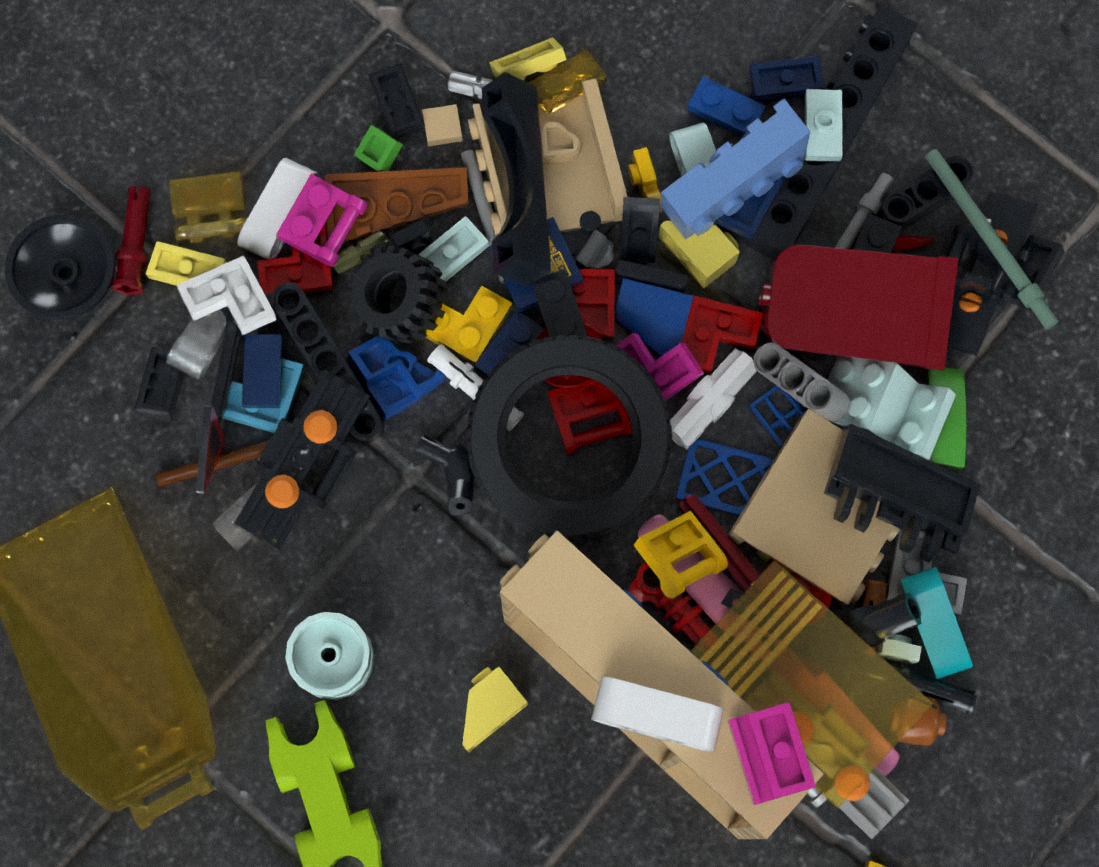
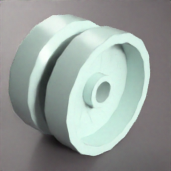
(320, 635)

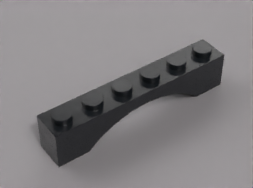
(522, 244)

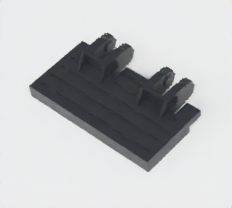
(909, 489)

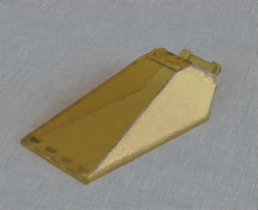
(105, 661)

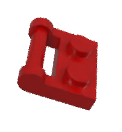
(582, 404)

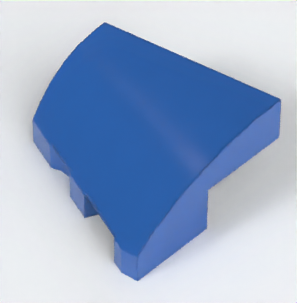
(653, 314)
(391, 376)

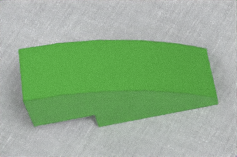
(951, 443)

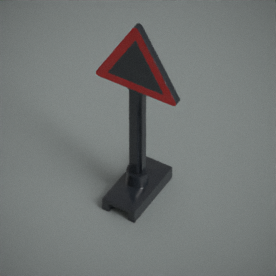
(212, 436)

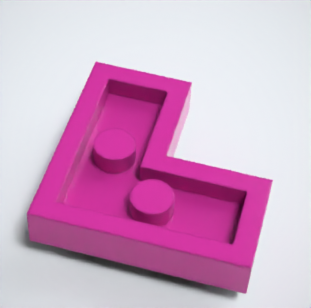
(670, 371)

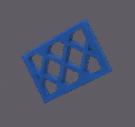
(723, 452)

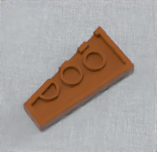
(399, 197)

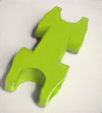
(316, 772)

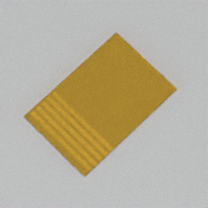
(844, 696)

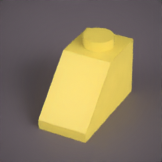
(702, 255)
(490, 706)

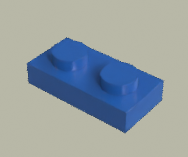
(724, 106)

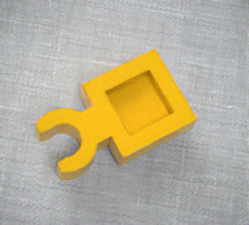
(643, 174)

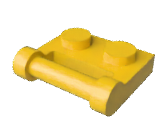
(674, 543)

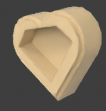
(558, 144)

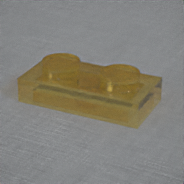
(565, 81)

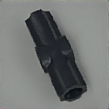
(883, 620)

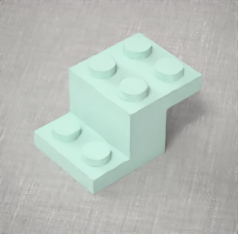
(891, 403)

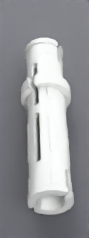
(464, 377)

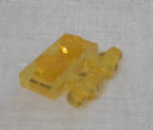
(205, 196)

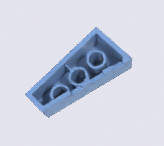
(737, 172)

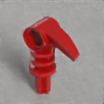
(677, 608)

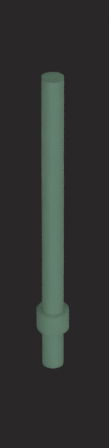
(1030, 293)

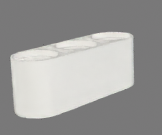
(272, 208)
(657, 714)

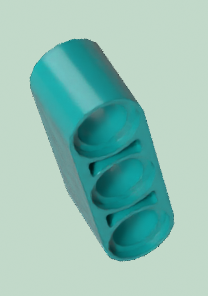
(939, 625)

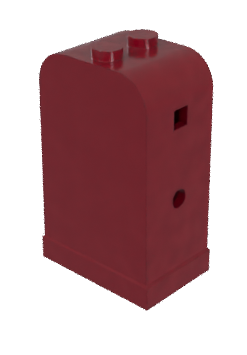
(860, 304)

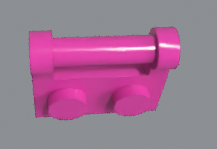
(310, 215)

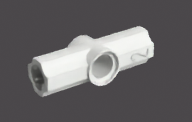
(711, 398)

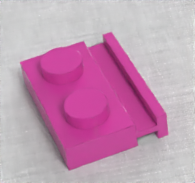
(771, 753)

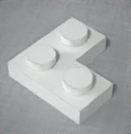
(229, 286)

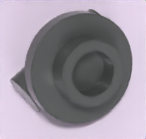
(596, 252)

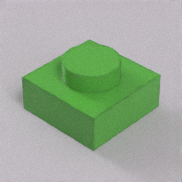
(378, 149)

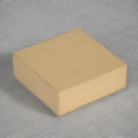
(442, 125)

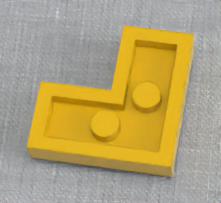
(473, 332)

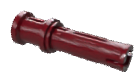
(131, 255)

